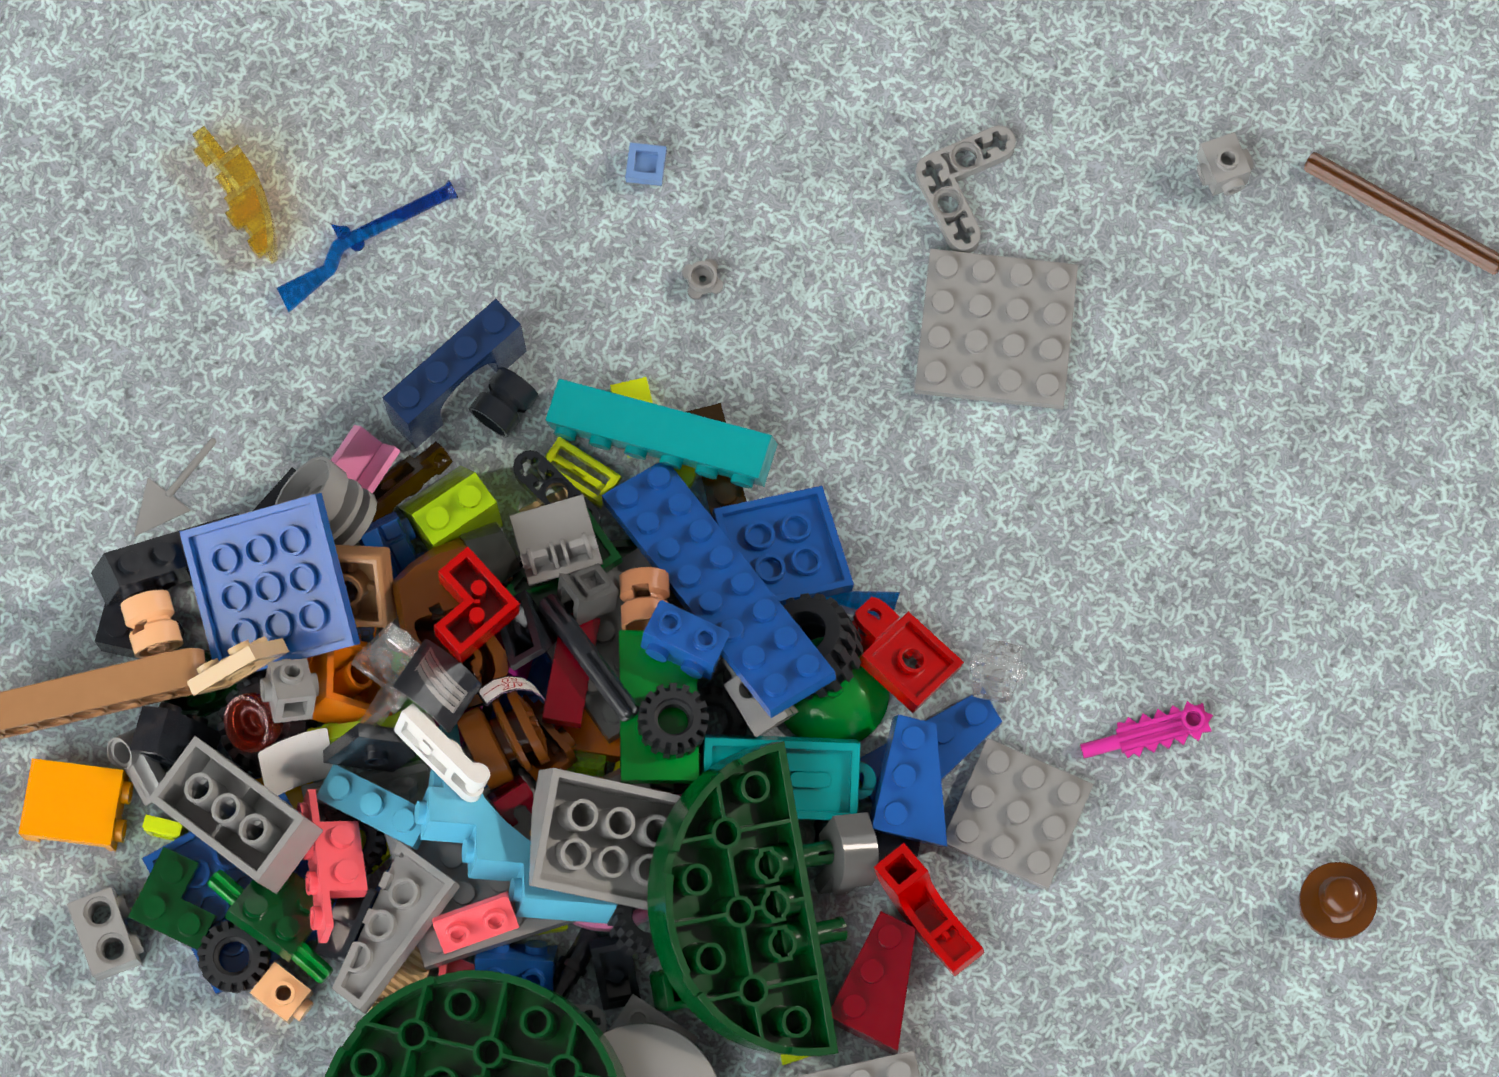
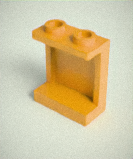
(75, 804)

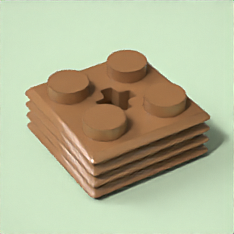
(371, 573)

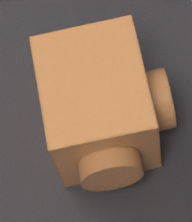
(283, 994)

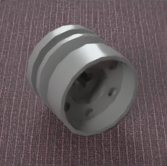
(346, 502)

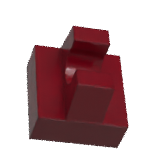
(509, 796)

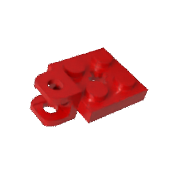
(890, 641)

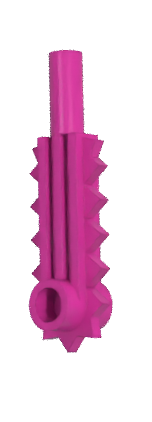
(1149, 732)

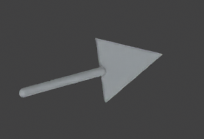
(160, 505)

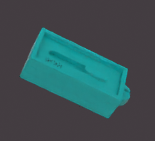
(821, 770)

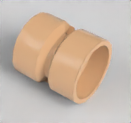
(151, 623)

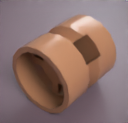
(641, 591)

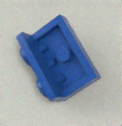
(684, 640)
(529, 961)

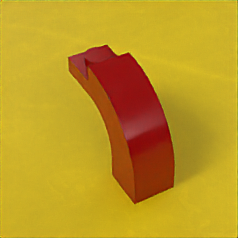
(922, 908)

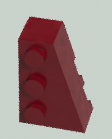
(877, 984)

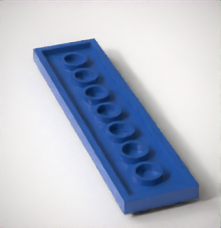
(720, 587)

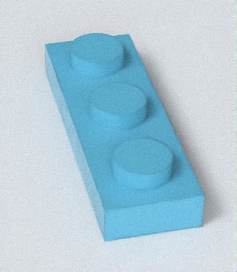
(371, 805)

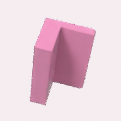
(365, 458)

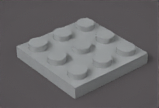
(1017, 814)

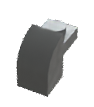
(854, 854)

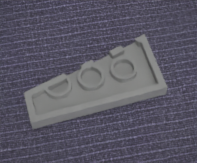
(400, 917)

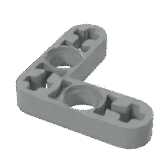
(952, 172)

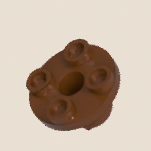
(1338, 901)

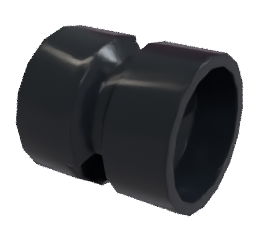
(506, 397)

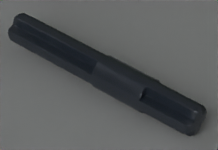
(588, 657)

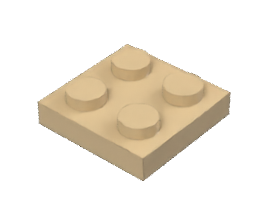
(243, 661)

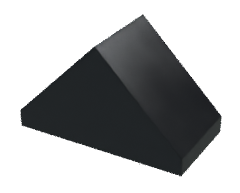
(527, 633)

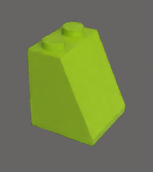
(451, 508)

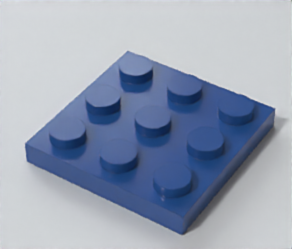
(789, 543)

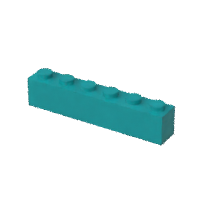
(662, 433)

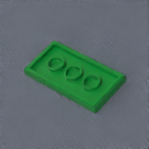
(640, 676)

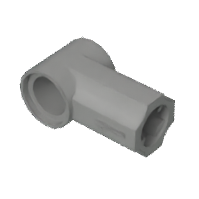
(141, 770)

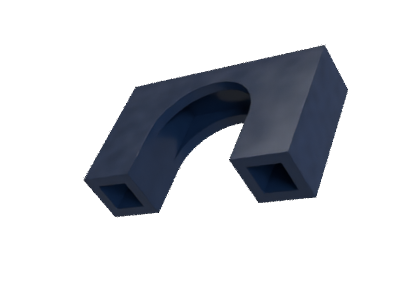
(417, 400)

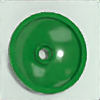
(845, 714)

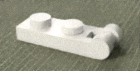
(442, 754)

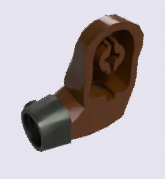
(424, 601)

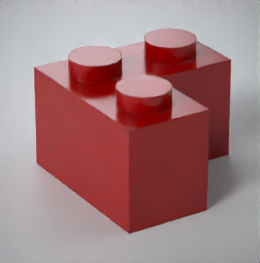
(482, 608)

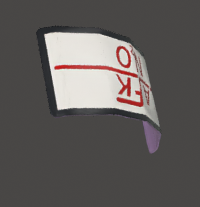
(503, 685)

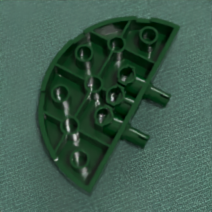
(738, 908)
(475, 1028)

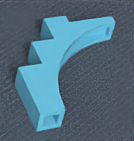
(497, 852)

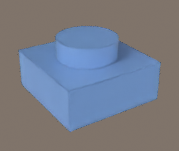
(646, 164)

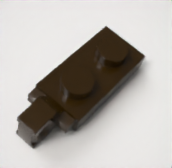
(409, 477)

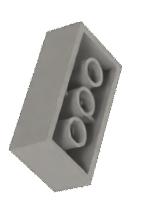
(235, 815)

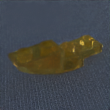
(244, 192)

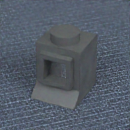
(591, 590)

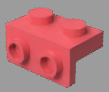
(475, 922)

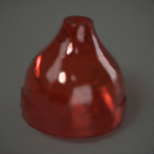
(250, 723)

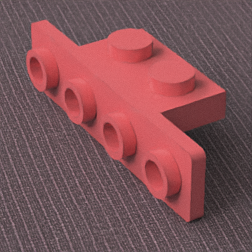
(333, 864)

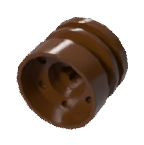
(504, 738)

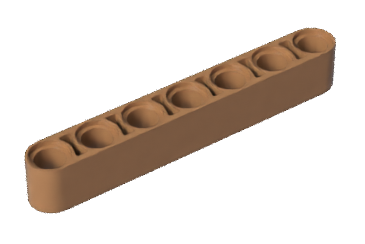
(98, 692)

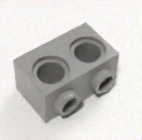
(97, 937)

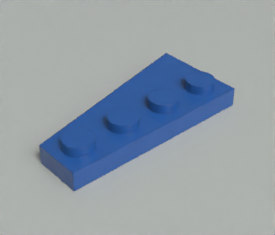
(958, 735)

